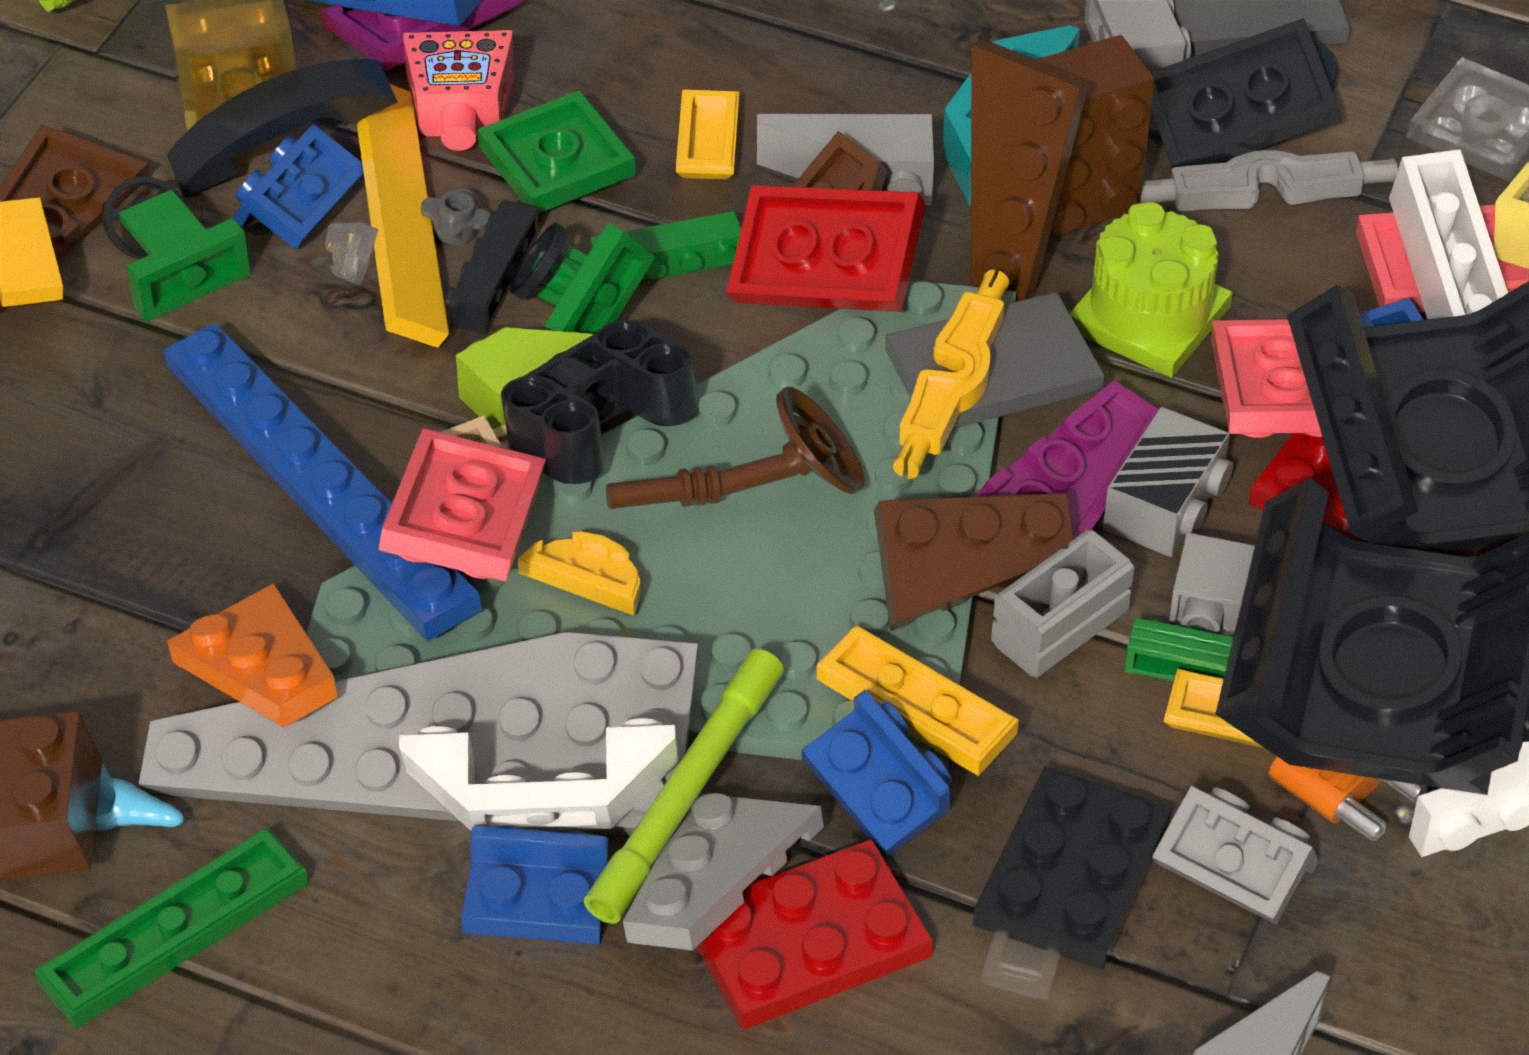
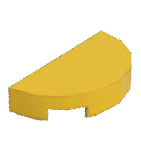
(586, 567)

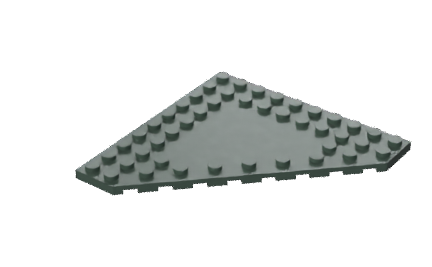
(757, 570)

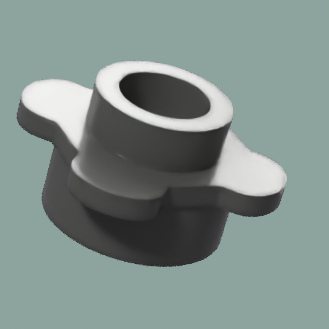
(455, 216)

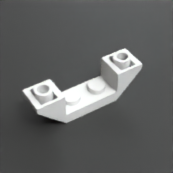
(635, 760)

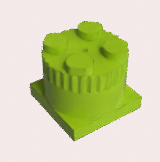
(1153, 288)

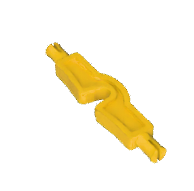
(944, 395)

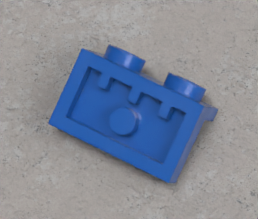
(301, 187)
(880, 774)
(533, 884)

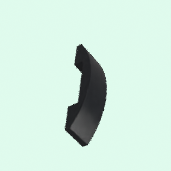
(273, 109)

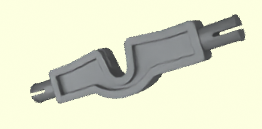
(1295, 177)

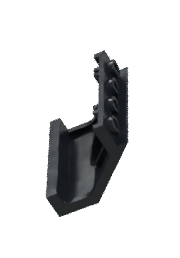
(1423, 420)
(1379, 652)

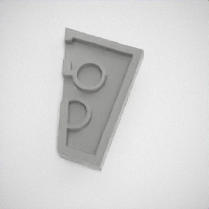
(710, 862)

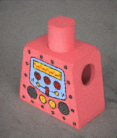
(459, 82)

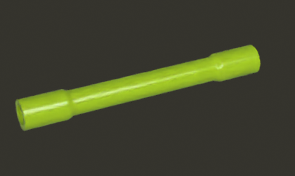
(632, 863)

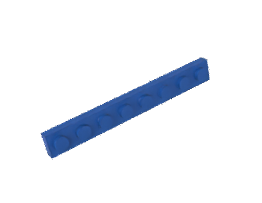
(316, 478)

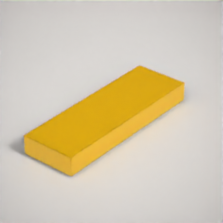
(932, 705)

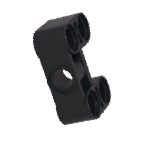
(564, 401)

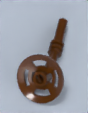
(809, 449)

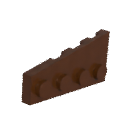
(1019, 158)
(72, 182)

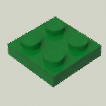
(556, 152)

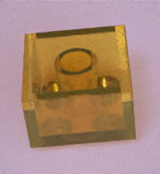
(226, 50)

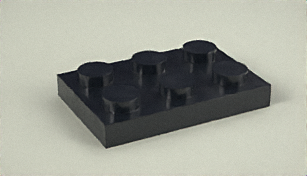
(1242, 97)
(1072, 867)

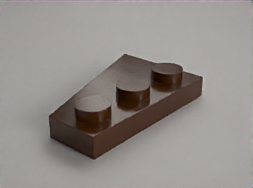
(962, 546)

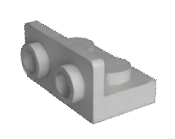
(1235, 853)

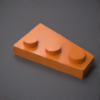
(258, 658)

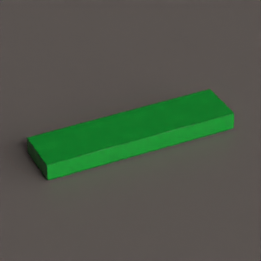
(171, 927)

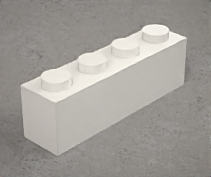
(1445, 235)

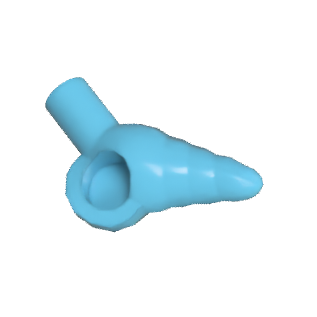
(126, 805)

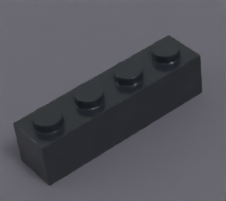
(493, 266)

